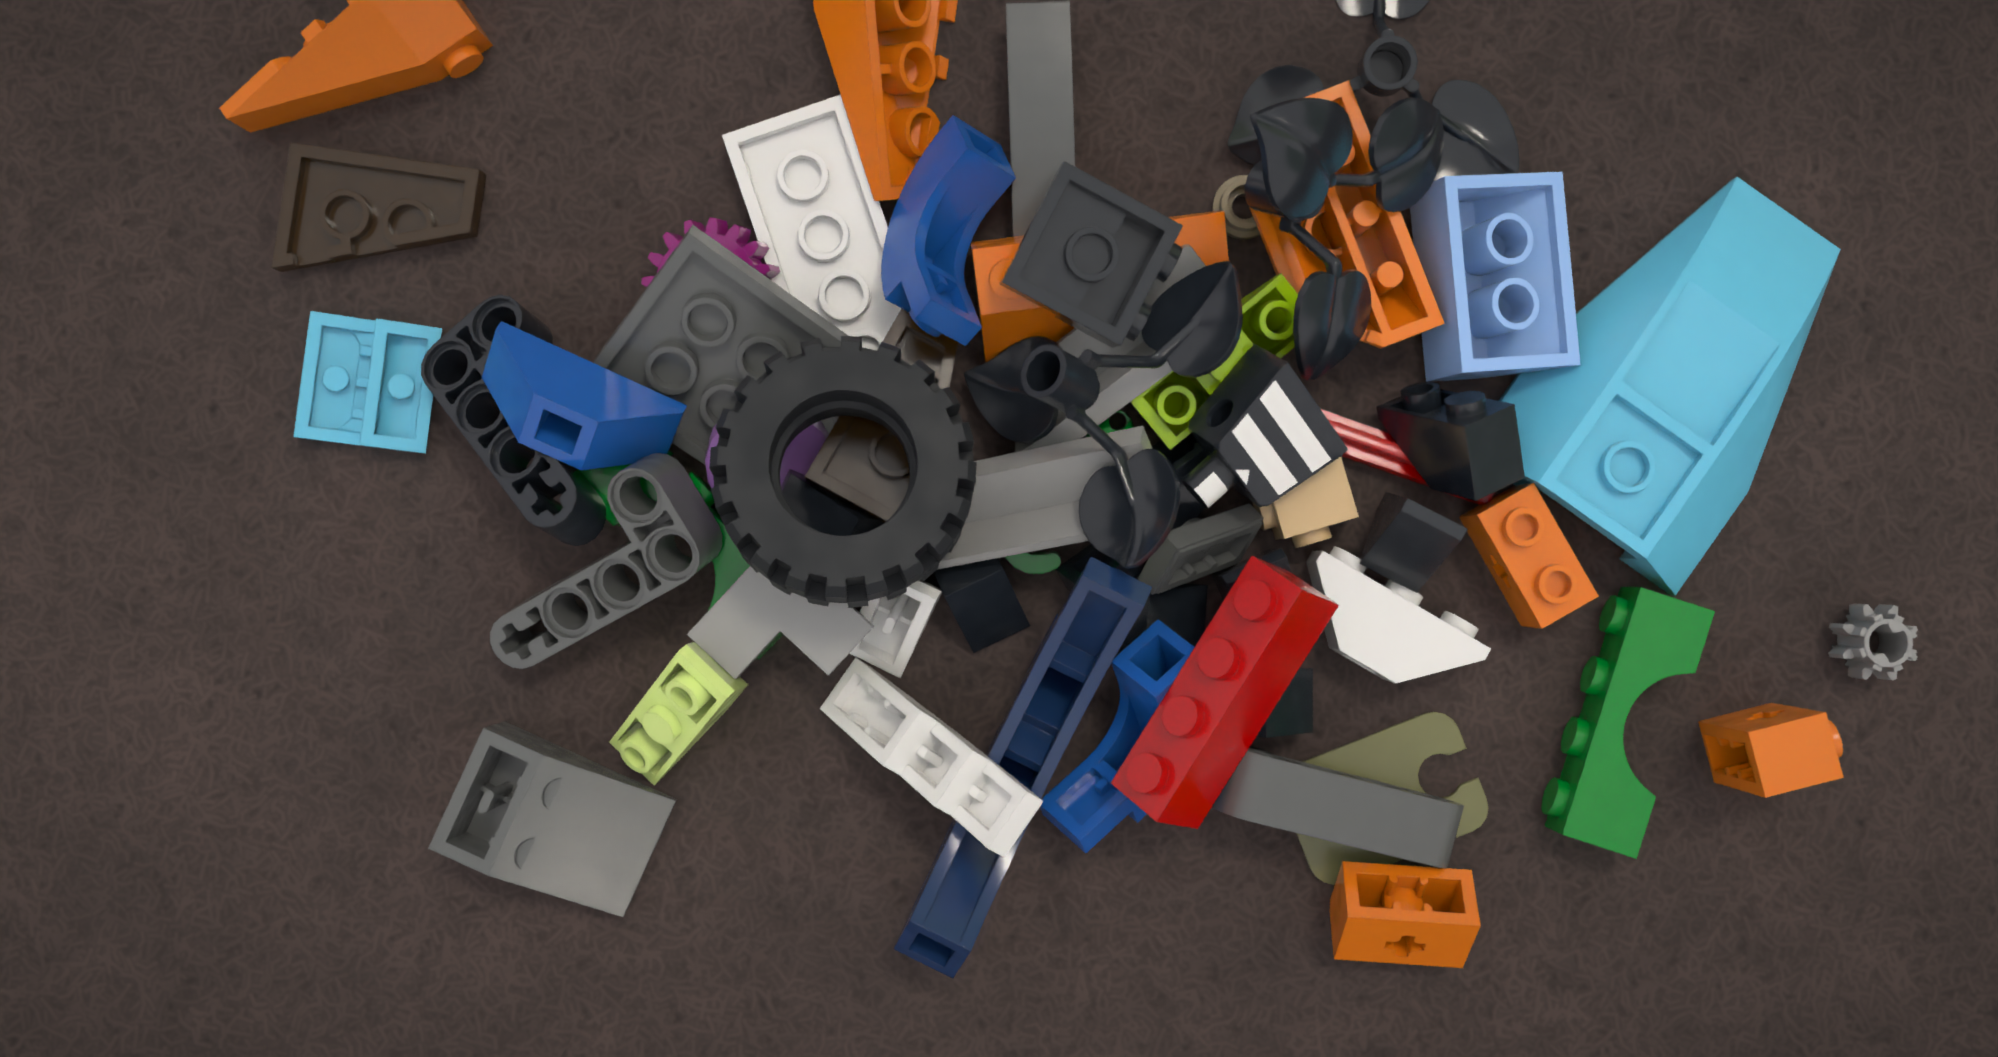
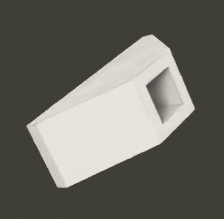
(1384, 624)

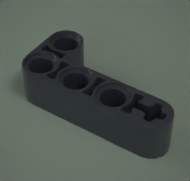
(454, 376)

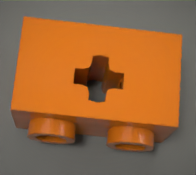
(1528, 556)
(1772, 749)
(1403, 914)

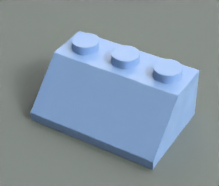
(1498, 275)

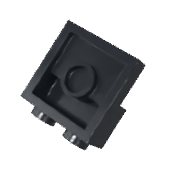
(1093, 256)

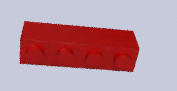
(1223, 694)

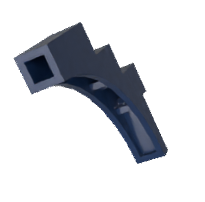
(1028, 747)

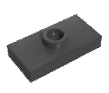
(1201, 548)

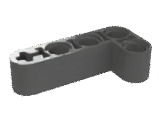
(603, 582)
(1341, 808)

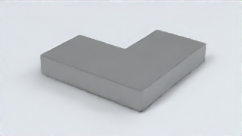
(756, 612)

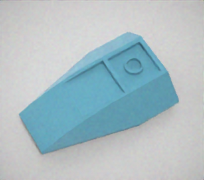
(1677, 381)

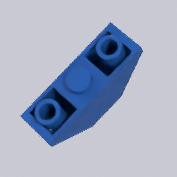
(574, 405)

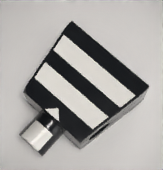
(1259, 433)

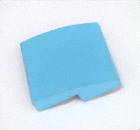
(365, 383)

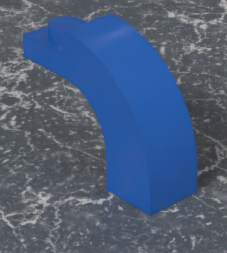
(934, 225)
(1085, 801)

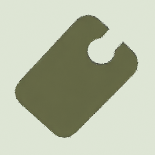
(1395, 759)

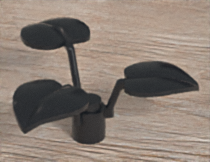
(1474, 122)
(1300, 153)
(1019, 392)

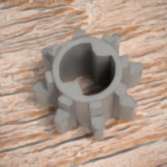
(1854, 637)

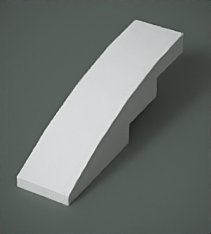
(931, 757)

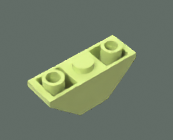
(676, 712)

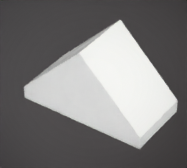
(896, 627)

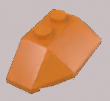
(1363, 240)

